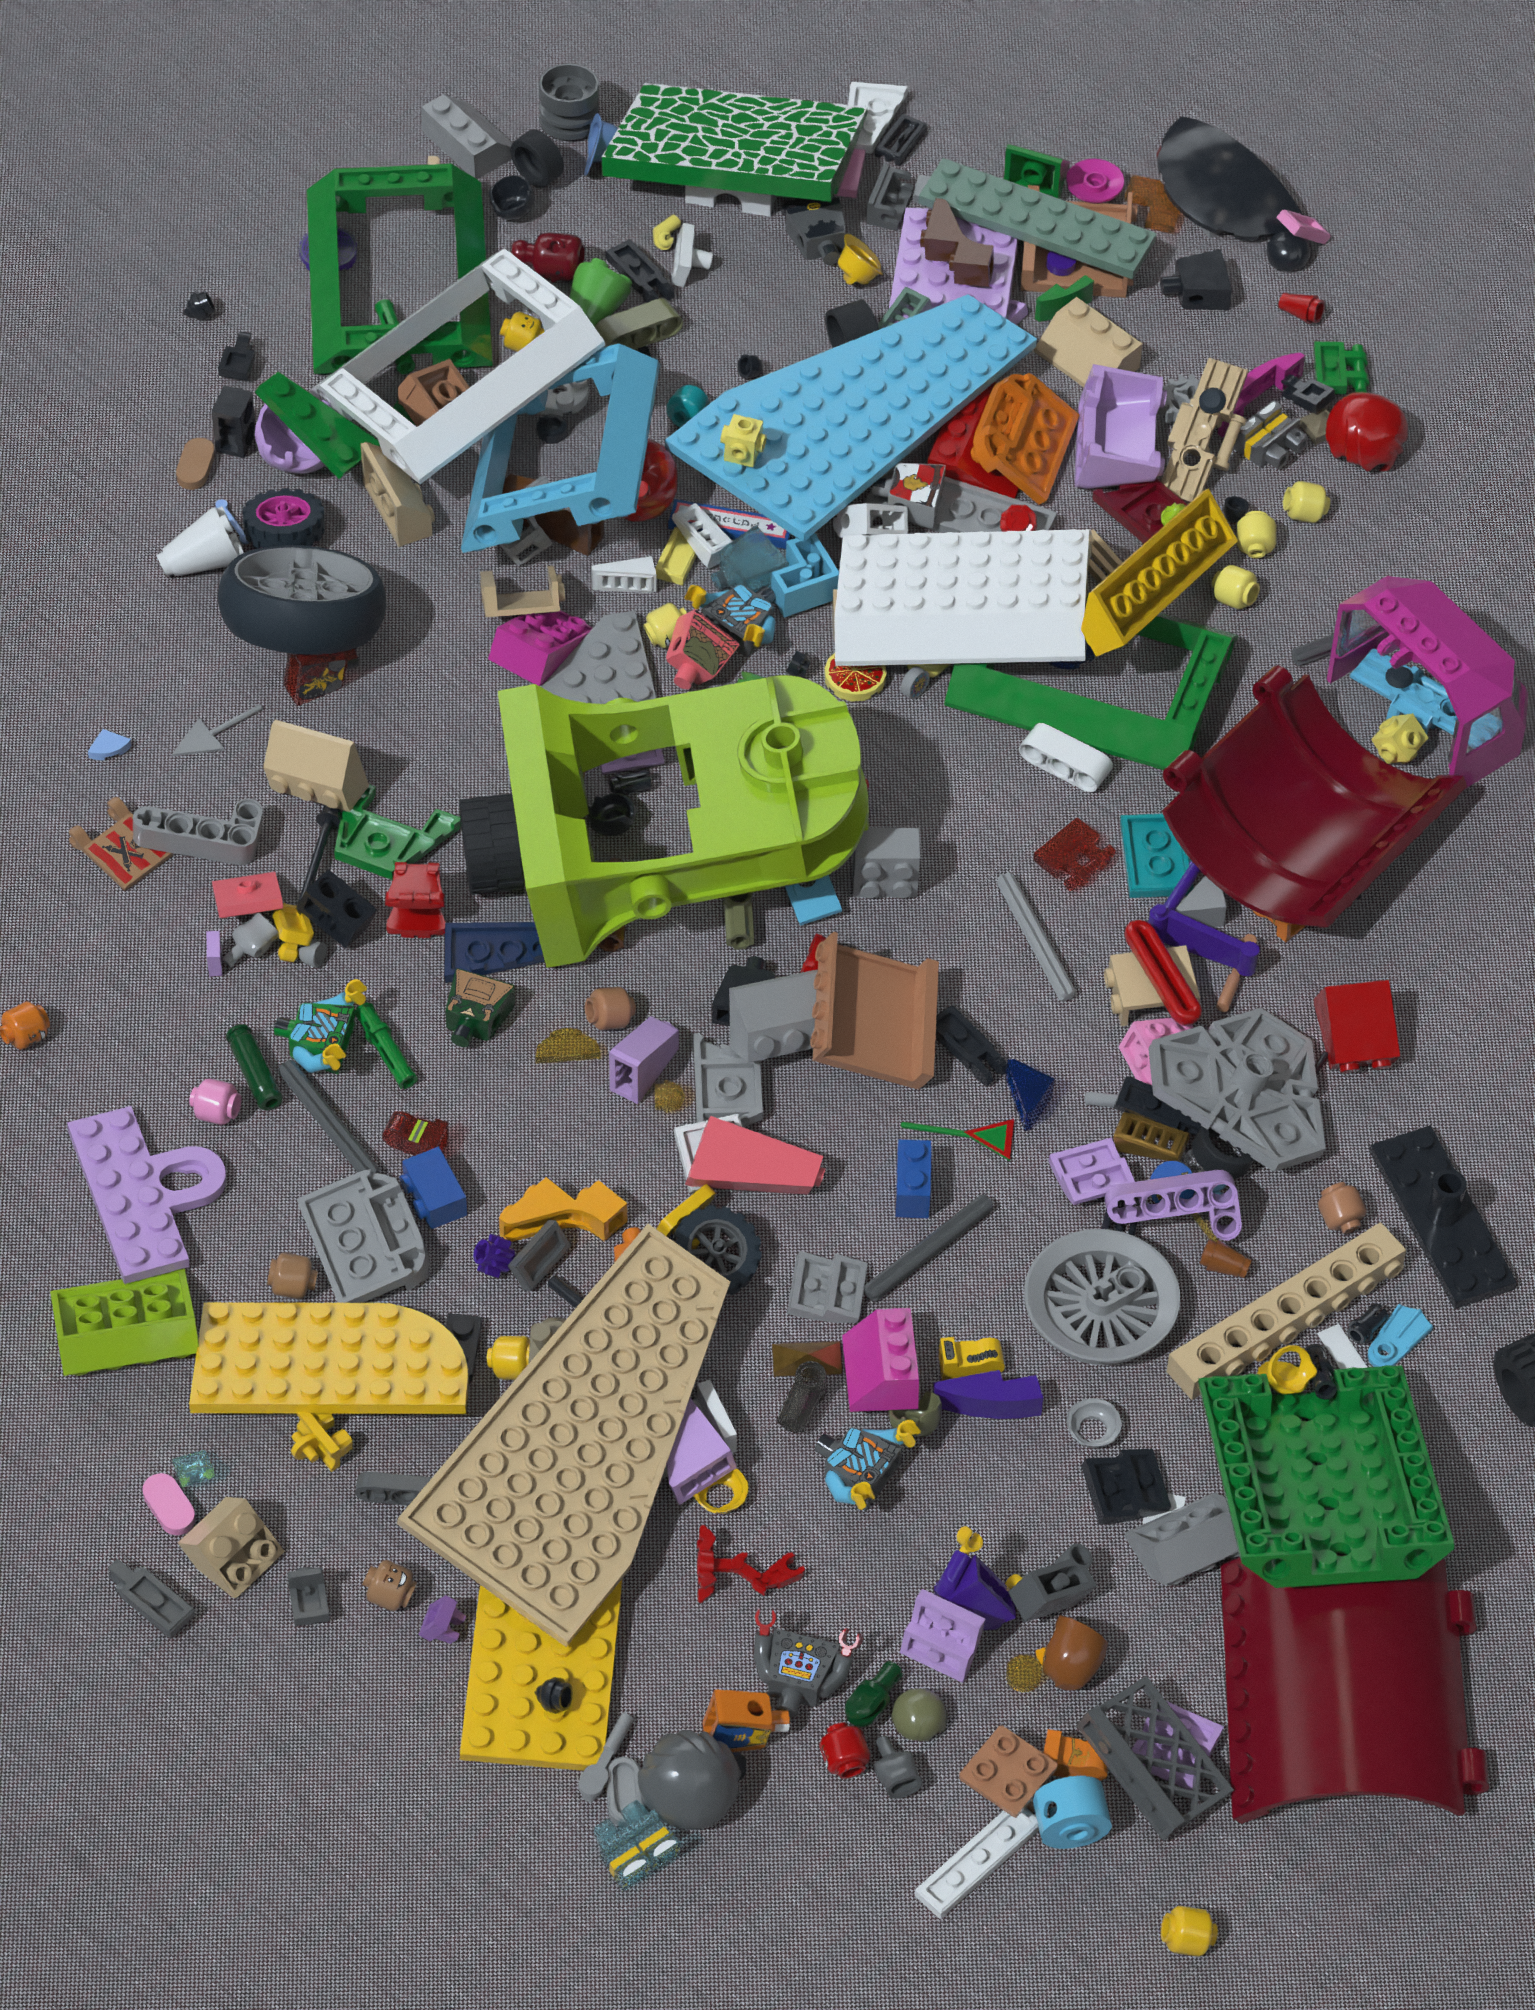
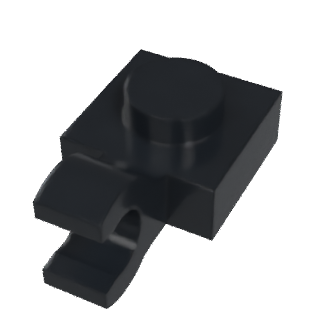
(238, 360)
(1308, 395)

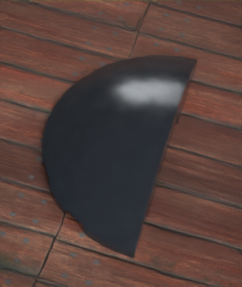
(1220, 182)

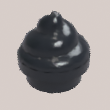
(199, 306)
(554, 1695)

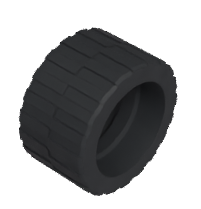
(491, 844)

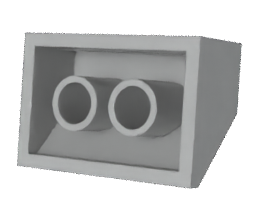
(465, 135)
(772, 1016)
(1185, 1540)

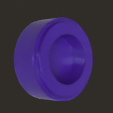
(1060, 264)

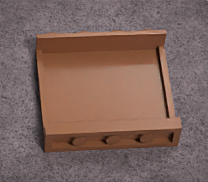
(1106, 283)
(875, 1014)

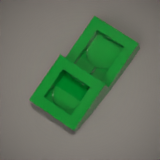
(1058, 297)

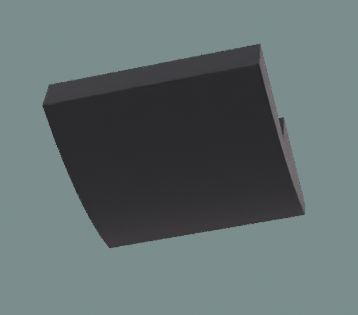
(1126, 1486)

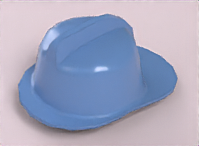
(598, 140)

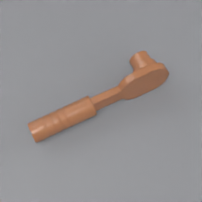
(1231, 983)

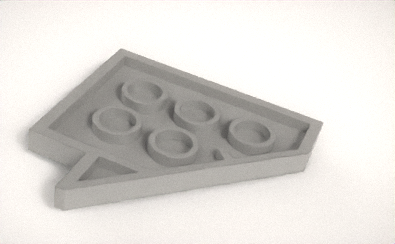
(606, 664)

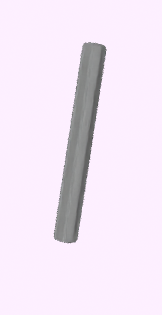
(1036, 937)

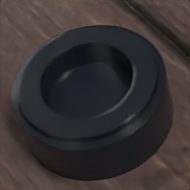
(552, 428)

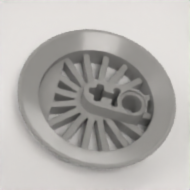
(1104, 1299)

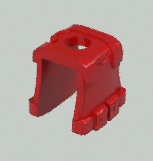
(416, 901)

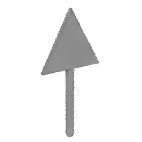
(202, 740)

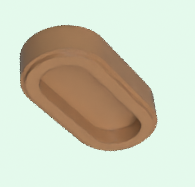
(195, 463)

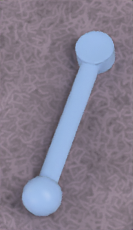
(239, 530)

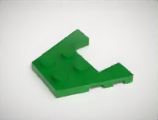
(379, 842)

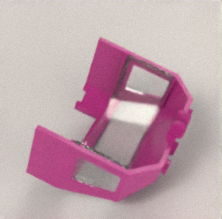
(1454, 650)

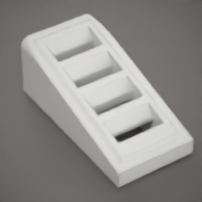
(706, 551)
(625, 576)

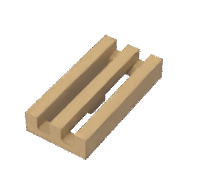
(1103, 557)

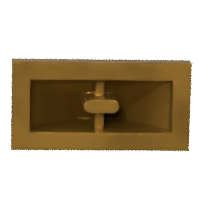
(790, 1355)

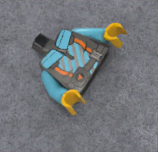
(739, 613)
(863, 1461)

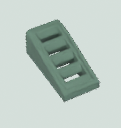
(905, 299)

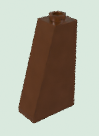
(561, 524)

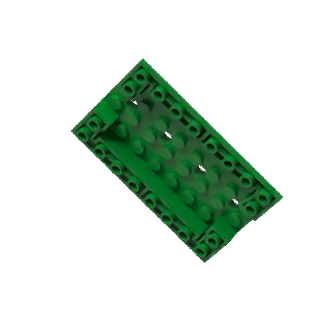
(1370, 1473)

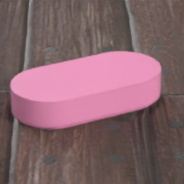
(169, 1504)

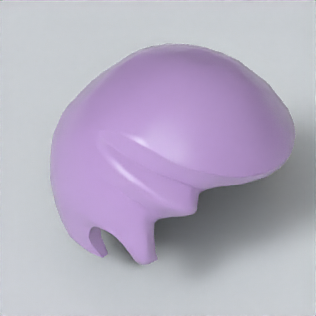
(282, 447)

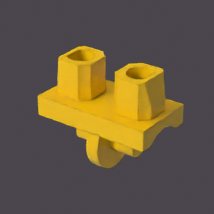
(314, 1442)

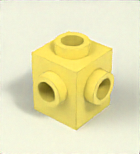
(743, 440)
(1399, 738)

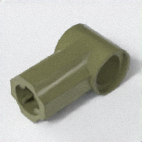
(739, 921)

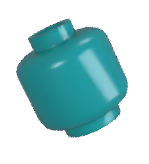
(686, 404)

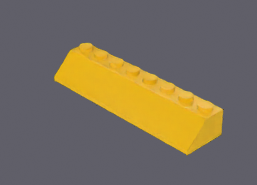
(1156, 574)

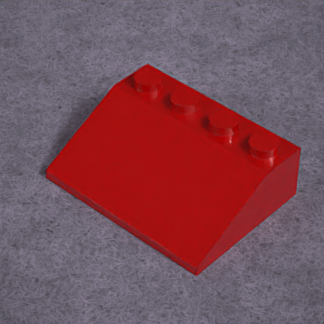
(955, 445)

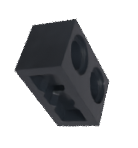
(233, 421)
(337, 908)

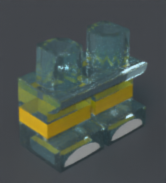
(637, 1847)

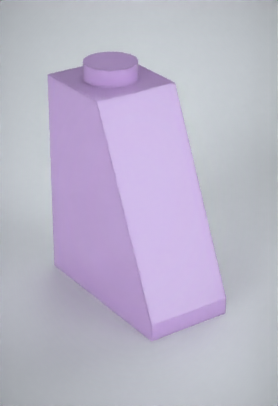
(642, 1058)
(697, 1456)

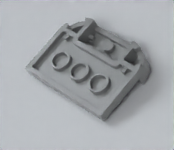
(365, 1236)

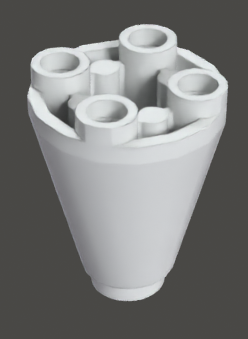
(202, 546)

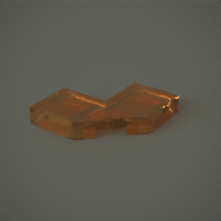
(1150, 192)

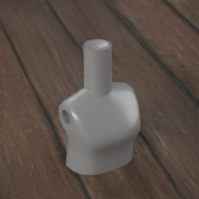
(251, 939)

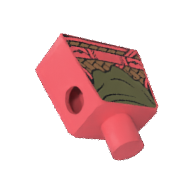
(698, 649)

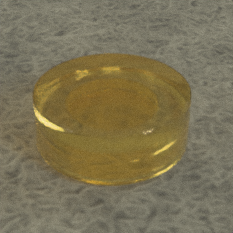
(1023, 1673)

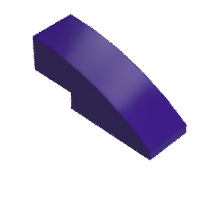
(990, 1396)

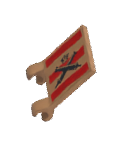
(116, 850)

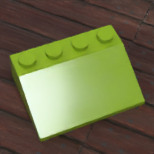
(124, 1323)

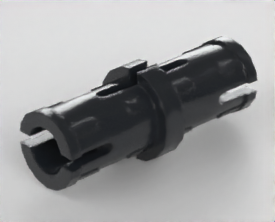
(1326, 1374)

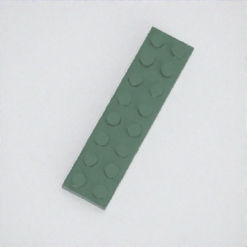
(1039, 218)

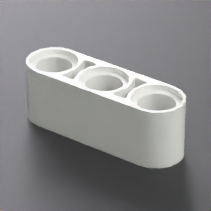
(1065, 757)

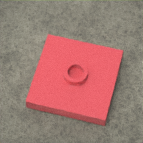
(247, 895)

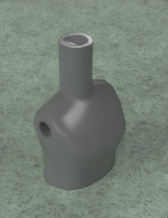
(896, 1770)

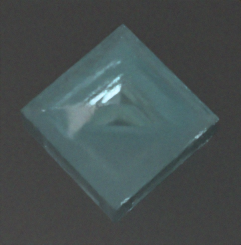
(193, 1468)

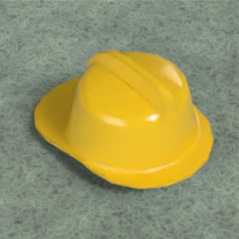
(858, 261)

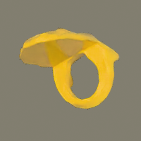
(1286, 1377)

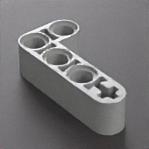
(201, 835)

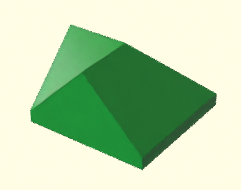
(1035, 169)

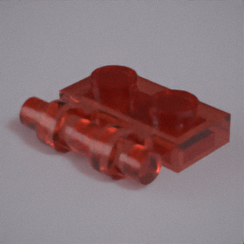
(1068, 847)

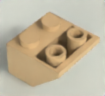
(231, 1546)

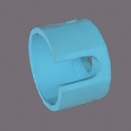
(1079, 1814)

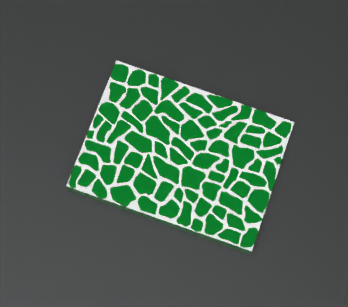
(735, 142)

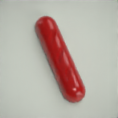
(1163, 972)

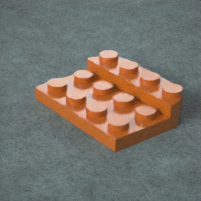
(1024, 434)

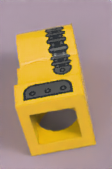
(969, 1357)

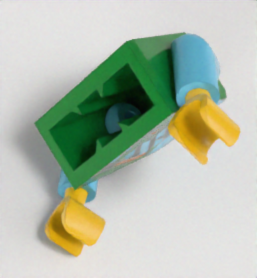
(323, 1030)

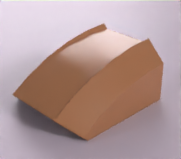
(430, 390)

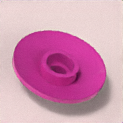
(1095, 180)

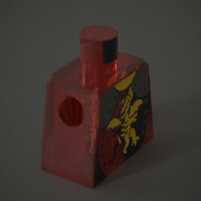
(316, 675)

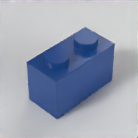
(913, 1178)
(434, 1188)

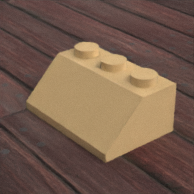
(1084, 337)
(395, 497)
(314, 766)

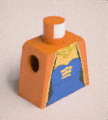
(743, 1719)

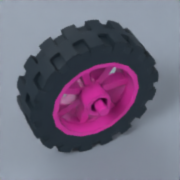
(283, 518)

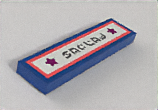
(736, 522)

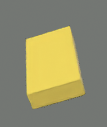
(675, 559)

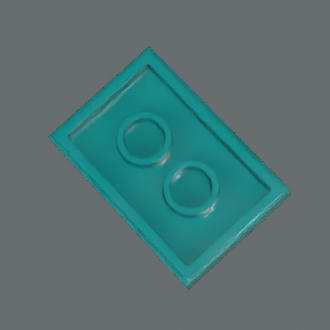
(1151, 856)

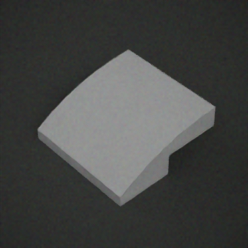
(827, 1288)

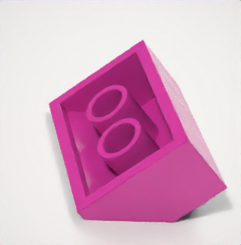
(882, 1362)

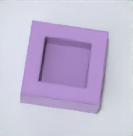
(214, 953)

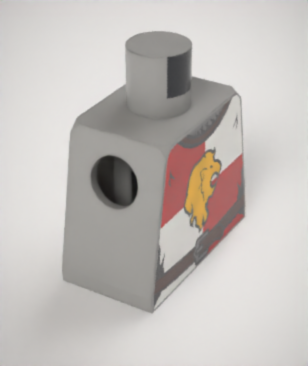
(915, 487)

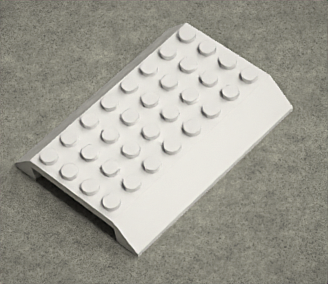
(962, 597)

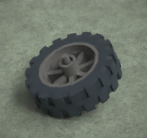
(734, 1227)

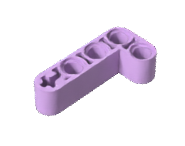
(1172, 1205)

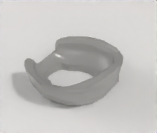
(1099, 1410)

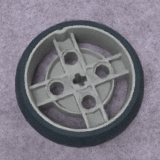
(302, 599)

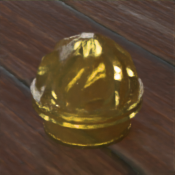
(668, 1096)

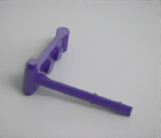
(1199, 938)

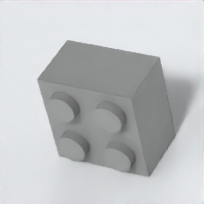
(887, 863)

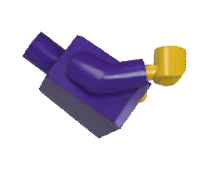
(974, 1585)

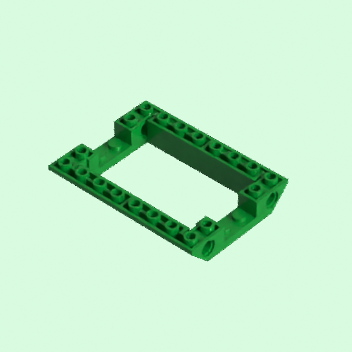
(345, 190)
(1101, 725)

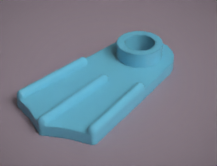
(1399, 1336)

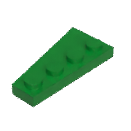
(317, 425)

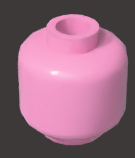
(215, 1101)

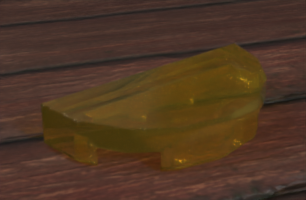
(567, 1045)

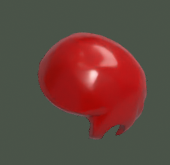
(1367, 430)
(657, 484)

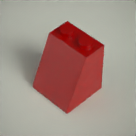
(1358, 1025)

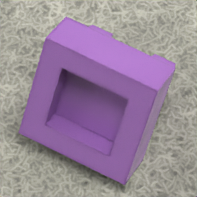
(438, 1619)

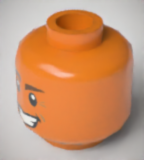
(24, 1025)

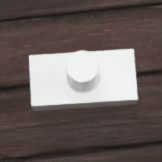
(688, 256)

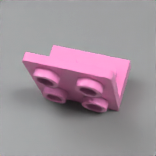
(1138, 1039)

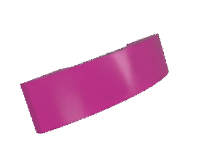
(1263, 378)

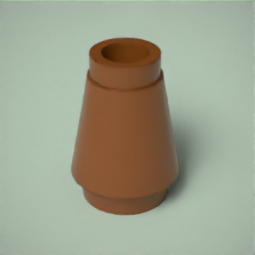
(1224, 1259)

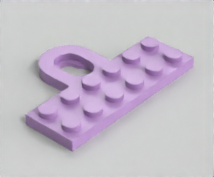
(129, 1192)

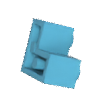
(807, 579)

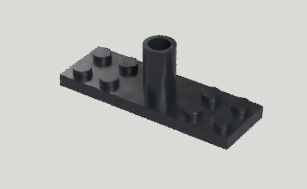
(1443, 1217)

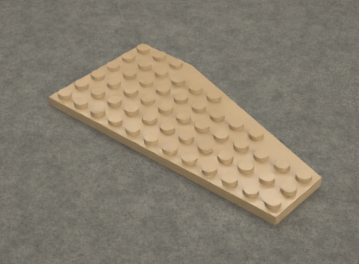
(571, 1455)

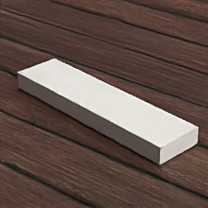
(976, 1861)

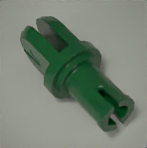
(872, 1696)

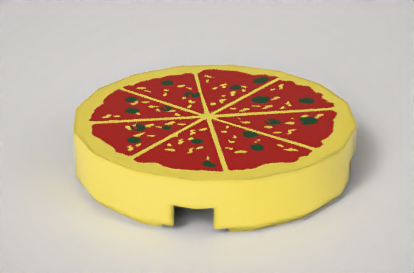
(854, 682)

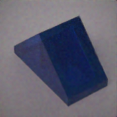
(1029, 1090)

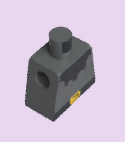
(817, 230)

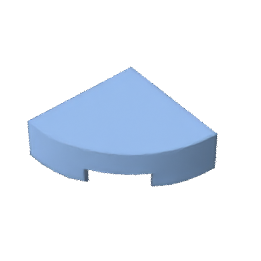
(108, 745)

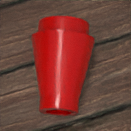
(1305, 307)

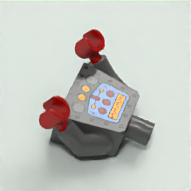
(800, 1666)

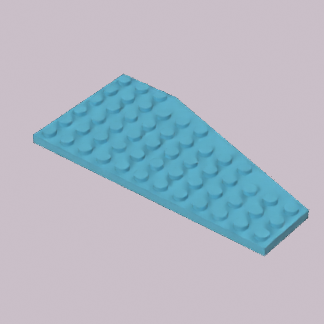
(852, 411)

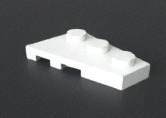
(882, 106)

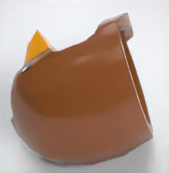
(1072, 1654)

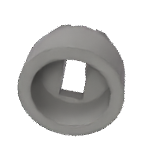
(313, 954)

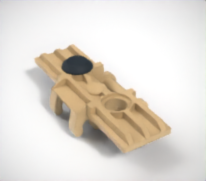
(1195, 424)

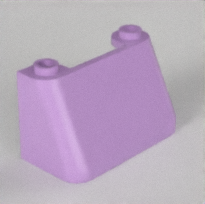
(1118, 428)

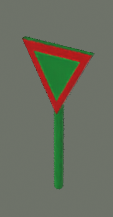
(995, 1137)

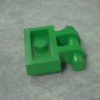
(1331, 363)

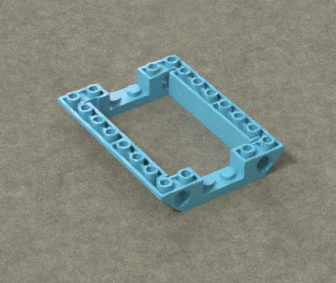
(592, 497)

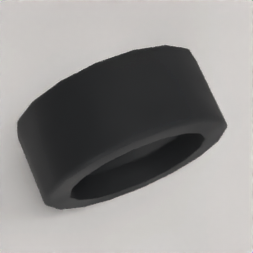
(537, 158)
(1211, 1159)

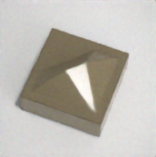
(1315, 425)

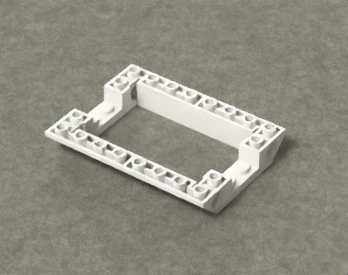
(425, 449)

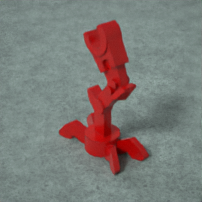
(776, 1576)

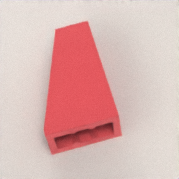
(752, 1162)

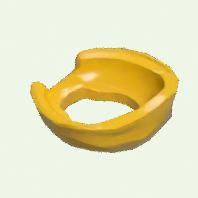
(739, 1486)

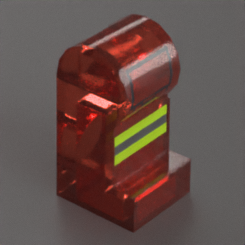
(415, 1134)

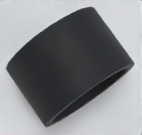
(849, 322)

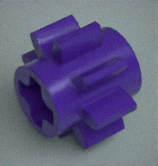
(493, 1255)

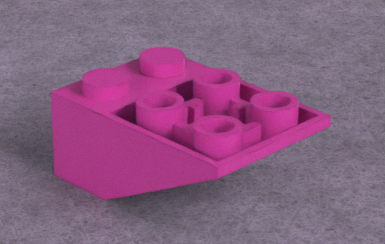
(537, 643)

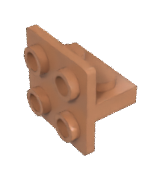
(1008, 1771)

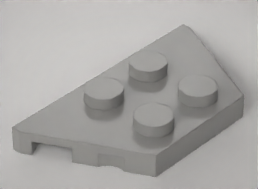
(726, 1083)

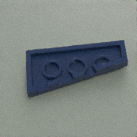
(490, 947)

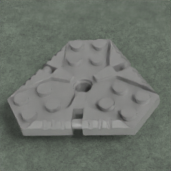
(1246, 1082)

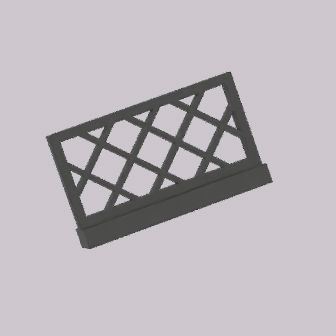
(1136, 1777)

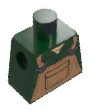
(477, 1006)

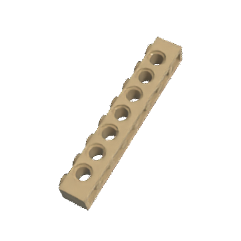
(1294, 1295)

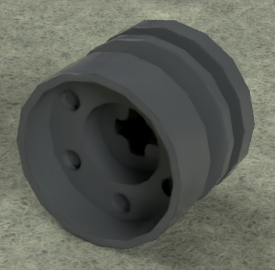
(568, 100)

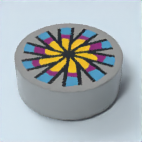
(915, 682)

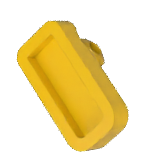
(293, 930)
(699, 1199)

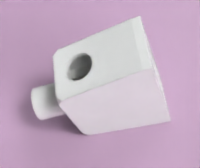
(859, 519)

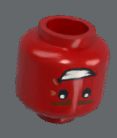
(845, 1750)

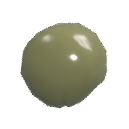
(926, 1416)
(919, 1714)

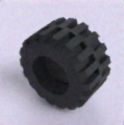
(1516, 1377)

